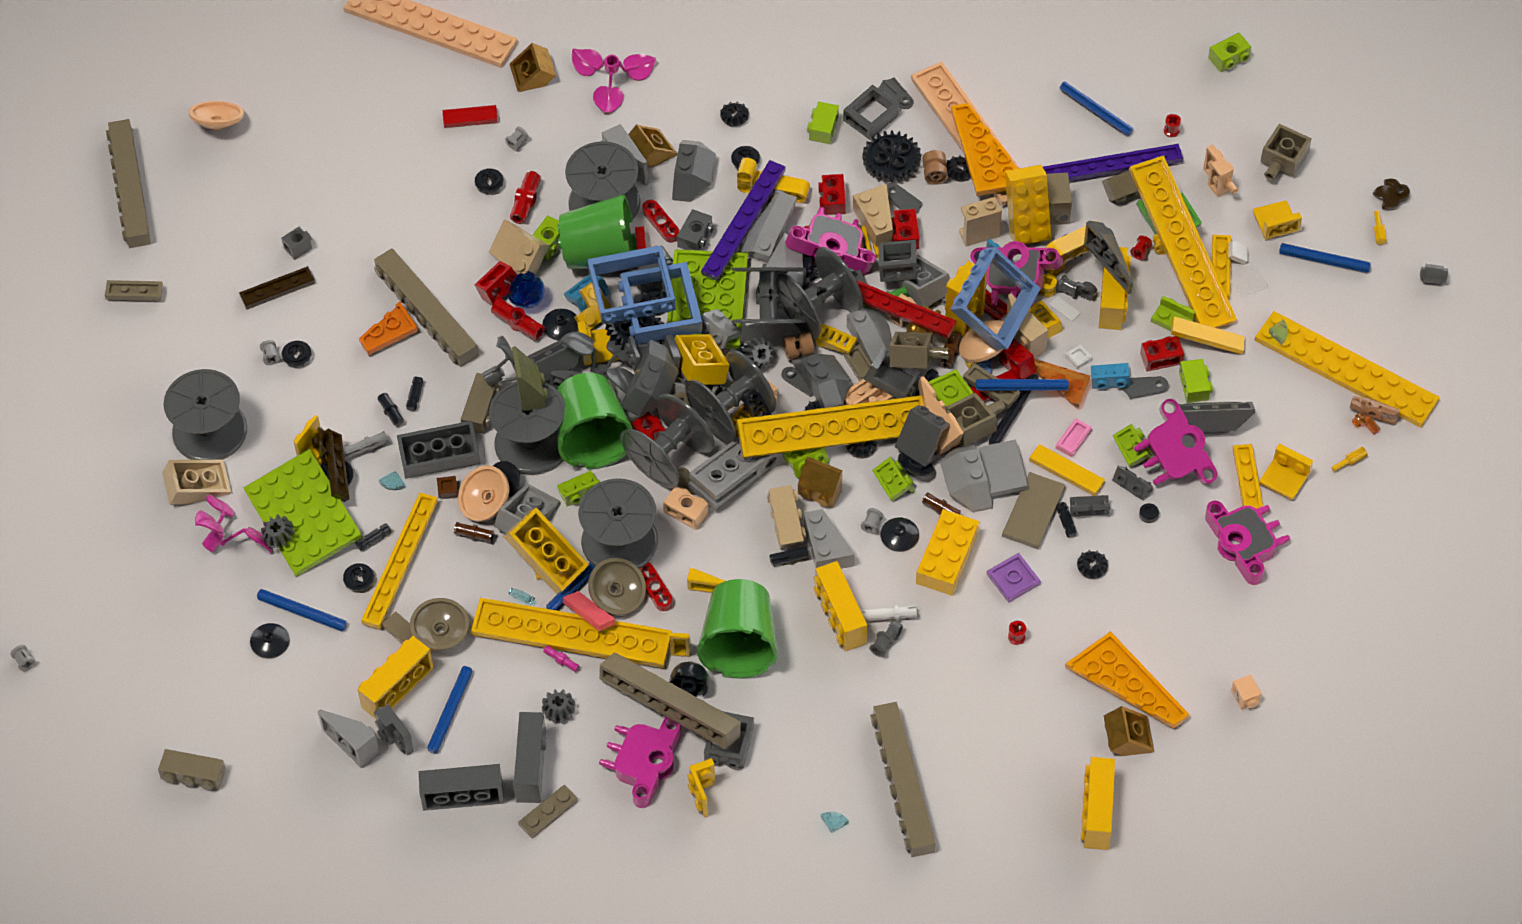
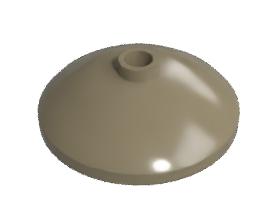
(623, 577)
(439, 615)

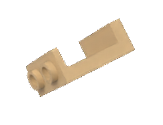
(981, 221)

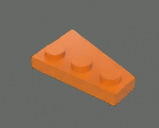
(392, 328)

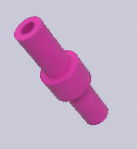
(561, 658)

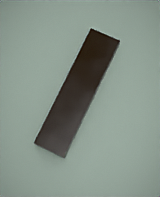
(277, 287)
(336, 465)

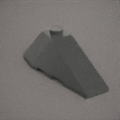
(1105, 248)

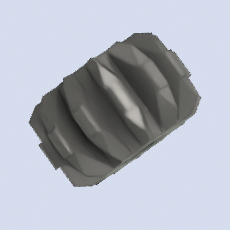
(764, 352)
(277, 531)
(553, 700)

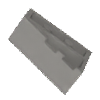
(826, 541)

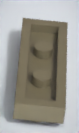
(134, 290)
(976, 372)
(548, 811)

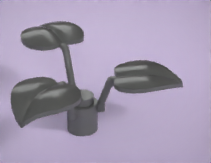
(583, 345)
(496, 373)

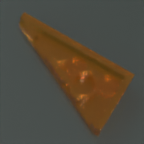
(1077, 381)

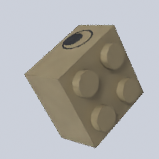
(1059, 198)

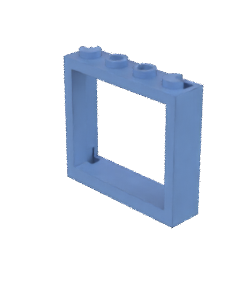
(626, 261)
(1019, 309)
(658, 332)

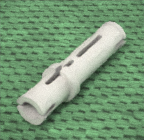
(896, 612)

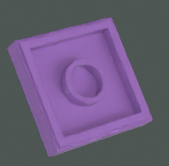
(1013, 577)

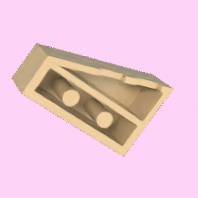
(874, 214)
(786, 516)

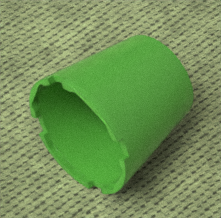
(596, 232)
(591, 422)
(738, 630)

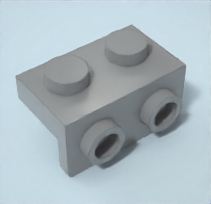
(719, 327)

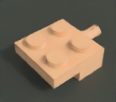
(1219, 172)
(865, 392)

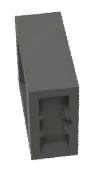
(863, 125)
(907, 268)
(732, 759)

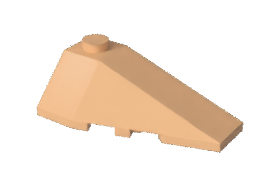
(953, 434)

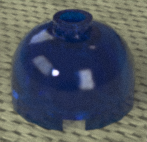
(527, 290)

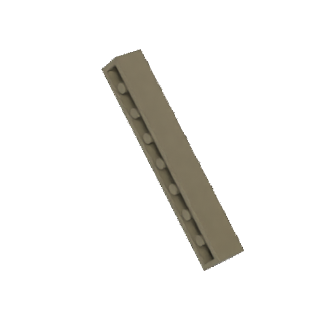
(129, 183)
(426, 307)
(670, 700)
(904, 779)

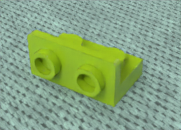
(1168, 309)
(1126, 440)
(797, 458)
(893, 479)
(575, 488)

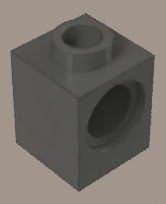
(297, 242)

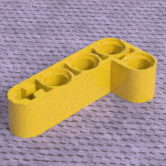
(748, 175)
(1068, 247)

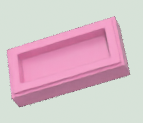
(1073, 437)

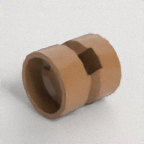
(935, 167)
(804, 343)

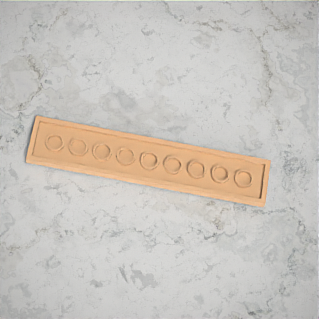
(437, 28)
(941, 93)

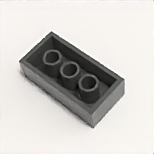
(438, 449)
(530, 757)
(461, 787)

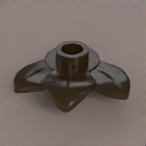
(1390, 193)
(318, 443)

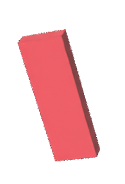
(588, 611)

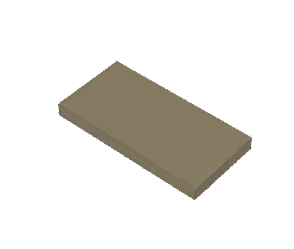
(1033, 510)

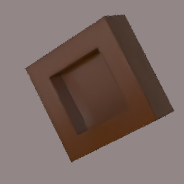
(447, 486)

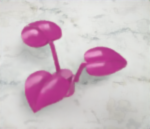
(608, 98)
(216, 534)

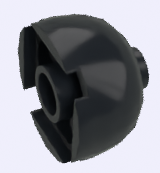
(690, 678)

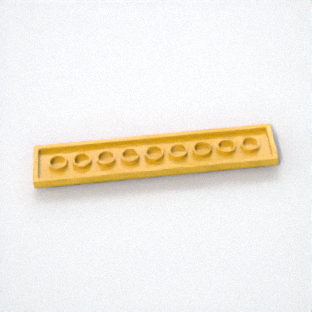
(1182, 243)
(1349, 369)
(824, 427)
(569, 632)

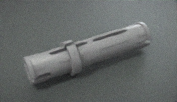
(365, 445)

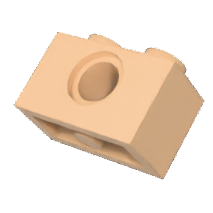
(692, 515)

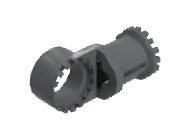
(1078, 288)
(886, 638)

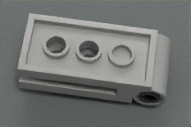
(727, 474)

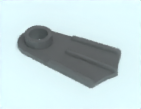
(895, 90)
(903, 198)
(796, 380)
(1145, 386)

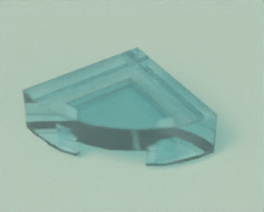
(1279, 331)
(392, 482)
(516, 593)
(834, 820)

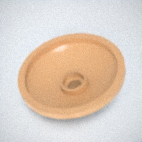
(216, 114)
(976, 349)
(476, 492)

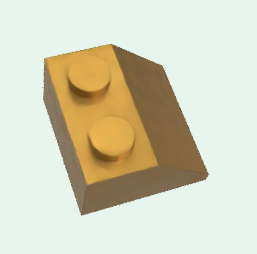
(532, 68)
(652, 144)
(820, 482)
(1128, 732)

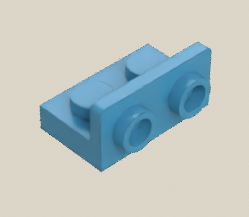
(574, 296)
(1110, 375)

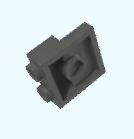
(393, 729)

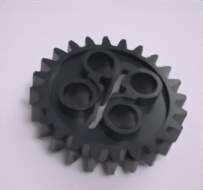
(907, 161)
(620, 329)

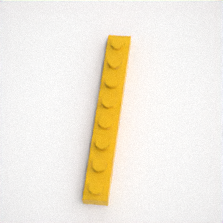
(399, 560)

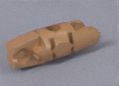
(1375, 409)

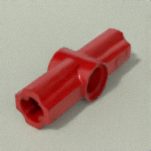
(525, 197)
(524, 324)

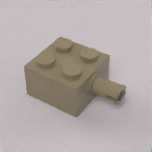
(1284, 151)
(914, 350)
(975, 417)

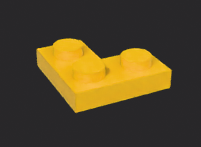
(591, 313)

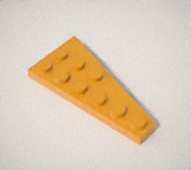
(983, 152)
(1121, 674)

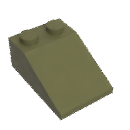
(529, 382)

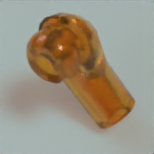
(1368, 421)

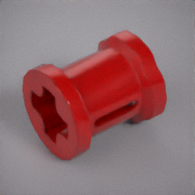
(1172, 125)
(1141, 247)
(1014, 631)

